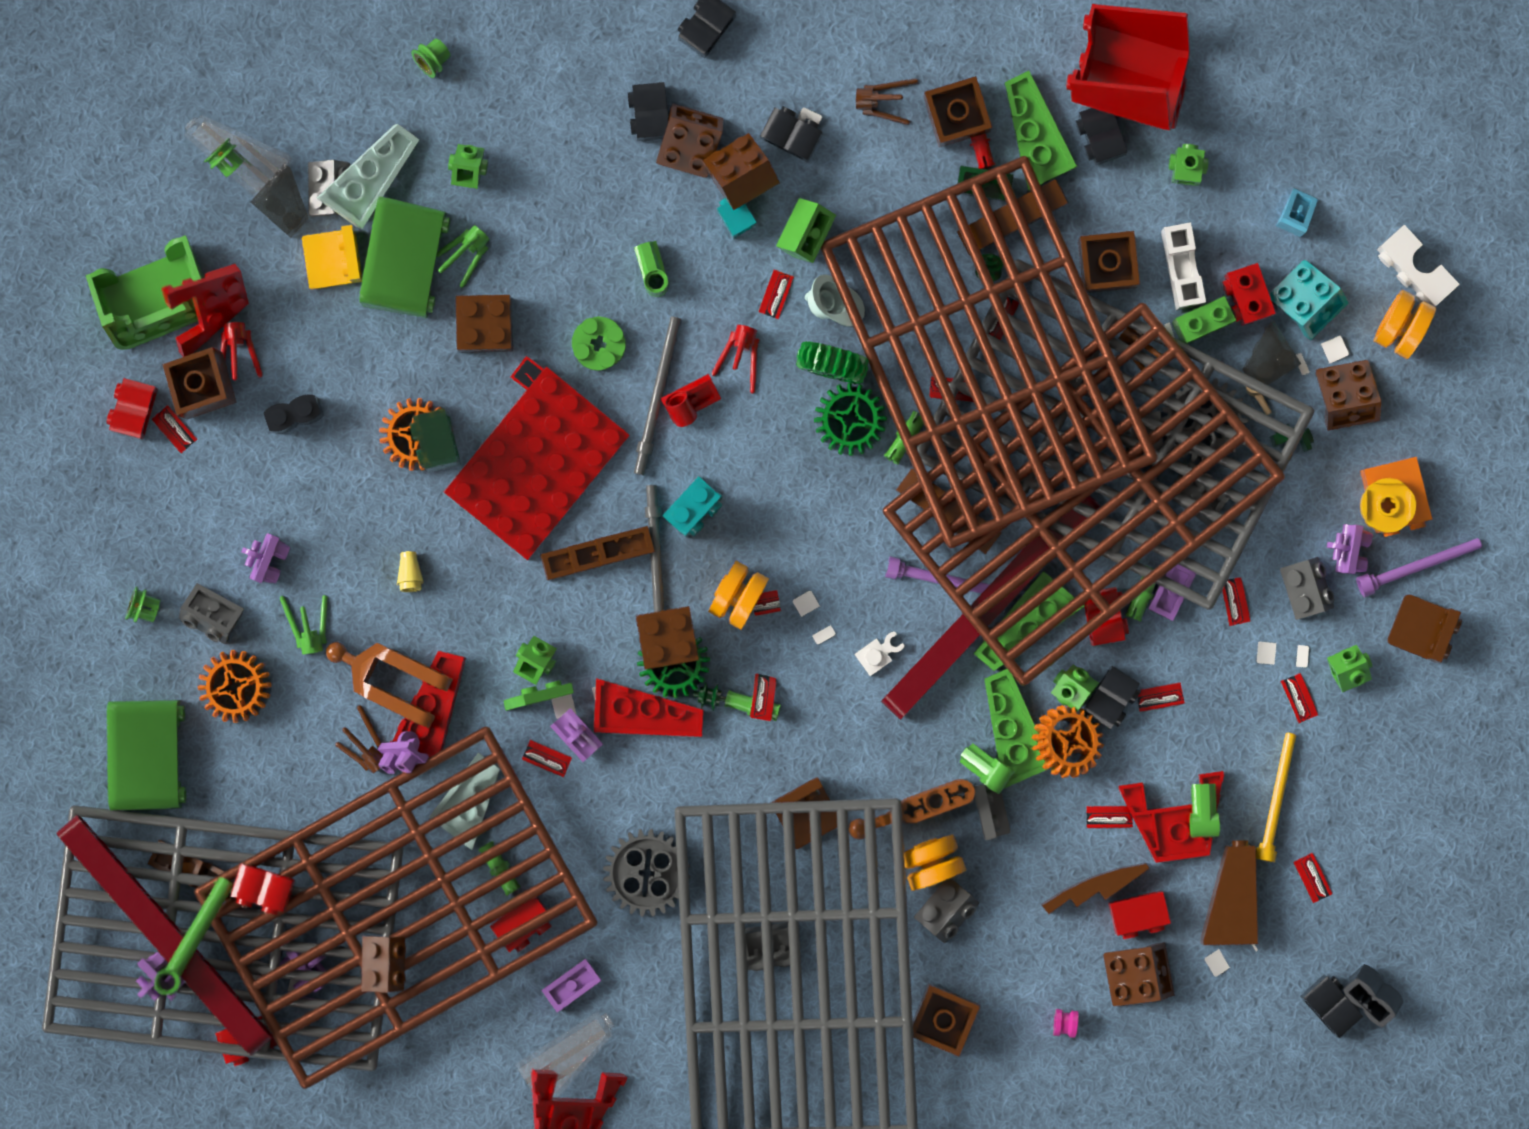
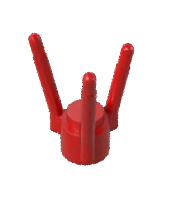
(234, 336)
(744, 339)

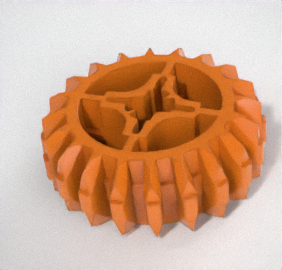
(392, 431)
(230, 674)
(1057, 758)

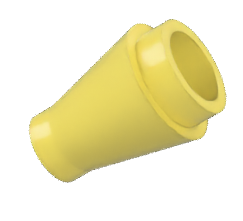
(409, 573)

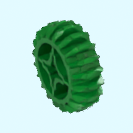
(832, 362)
(856, 397)
(693, 674)

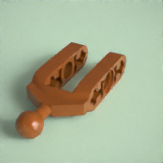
(364, 665)
(857, 826)

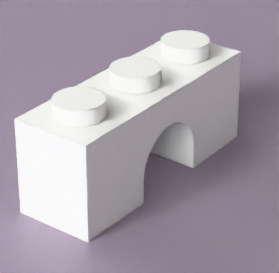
(1399, 253)
(1182, 268)

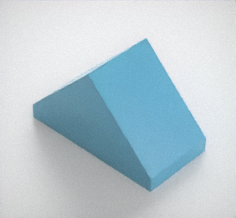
(1297, 213)

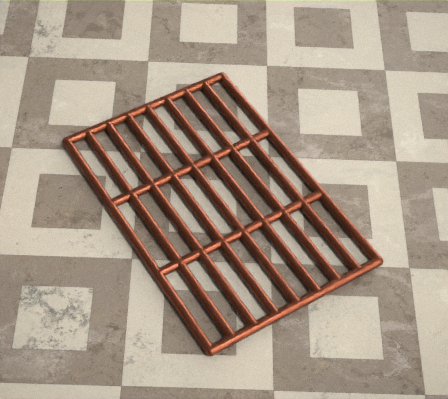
(1009, 400)
(1141, 481)
(443, 880)

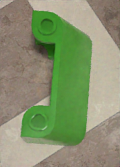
(402, 257)
(134, 304)
(144, 755)

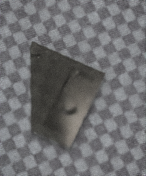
(282, 202)

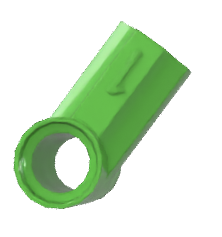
(651, 266)
(991, 771)
(1204, 818)

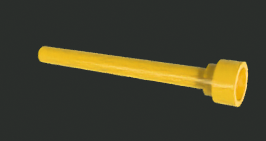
(1266, 849)

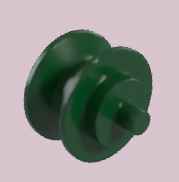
(994, 266)
(709, 696)

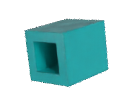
(737, 220)

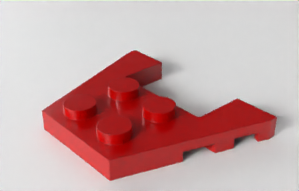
(216, 302)
(1168, 829)
(571, 1112)

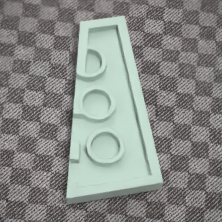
(359, 187)

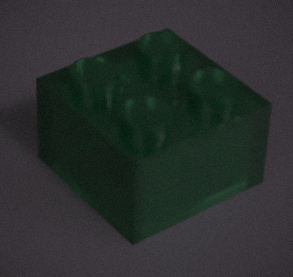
(436, 440)

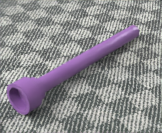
(898, 569)
(1369, 583)

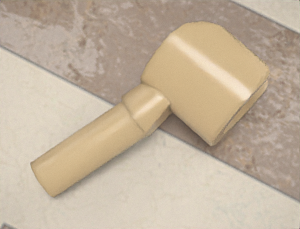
(1261, 400)

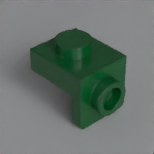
(1305, 441)

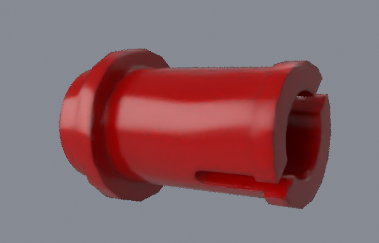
(981, 149)

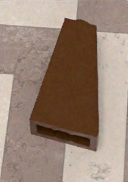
(1233, 903)

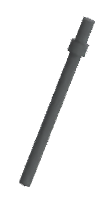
(645, 446)
(653, 513)

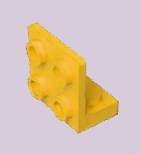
(332, 258)

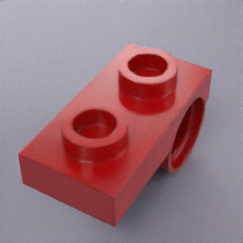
(686, 401)

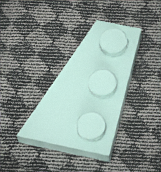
(461, 793)

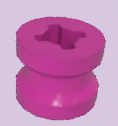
(1065, 1023)

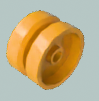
(1407, 325)
(737, 594)
(933, 865)

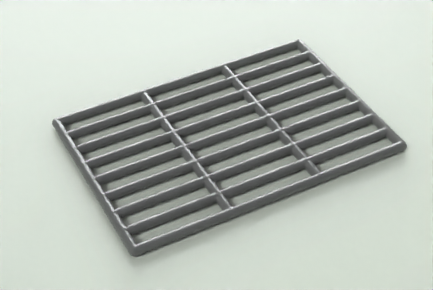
(1175, 435)
(173, 905)
(793, 917)

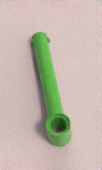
(195, 934)

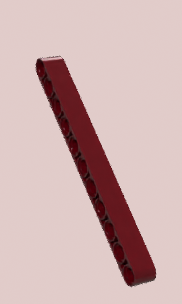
(962, 633)
(163, 933)

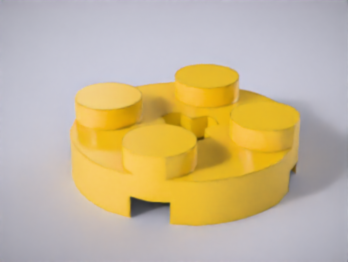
(1375, 515)

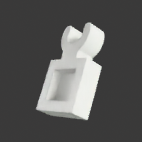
(875, 655)

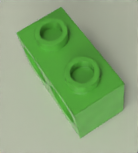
(1203, 320)

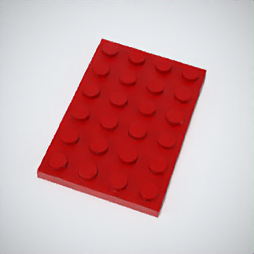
(536, 463)

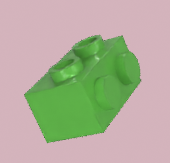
(806, 230)

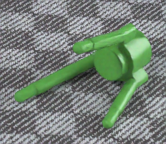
(472, 240)
(310, 640)

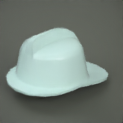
(827, 303)

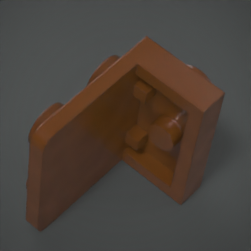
(1424, 628)

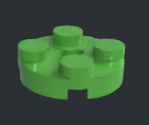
(605, 357)

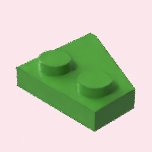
(532, 695)

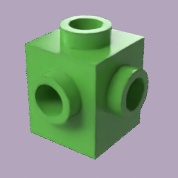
(467, 166)
(1181, 172)
(536, 655)
(1350, 668)
(1074, 687)

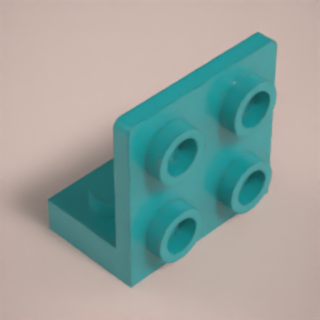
(1309, 298)
(692, 507)

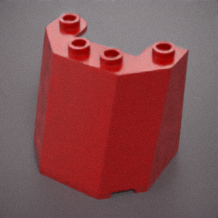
(1133, 64)

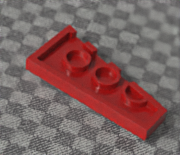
(436, 702)
(637, 712)

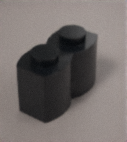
(706, 25)
(650, 111)
(792, 134)
(1102, 135)
(286, 417)
(1112, 697)
(1376, 998)
(1331, 1005)

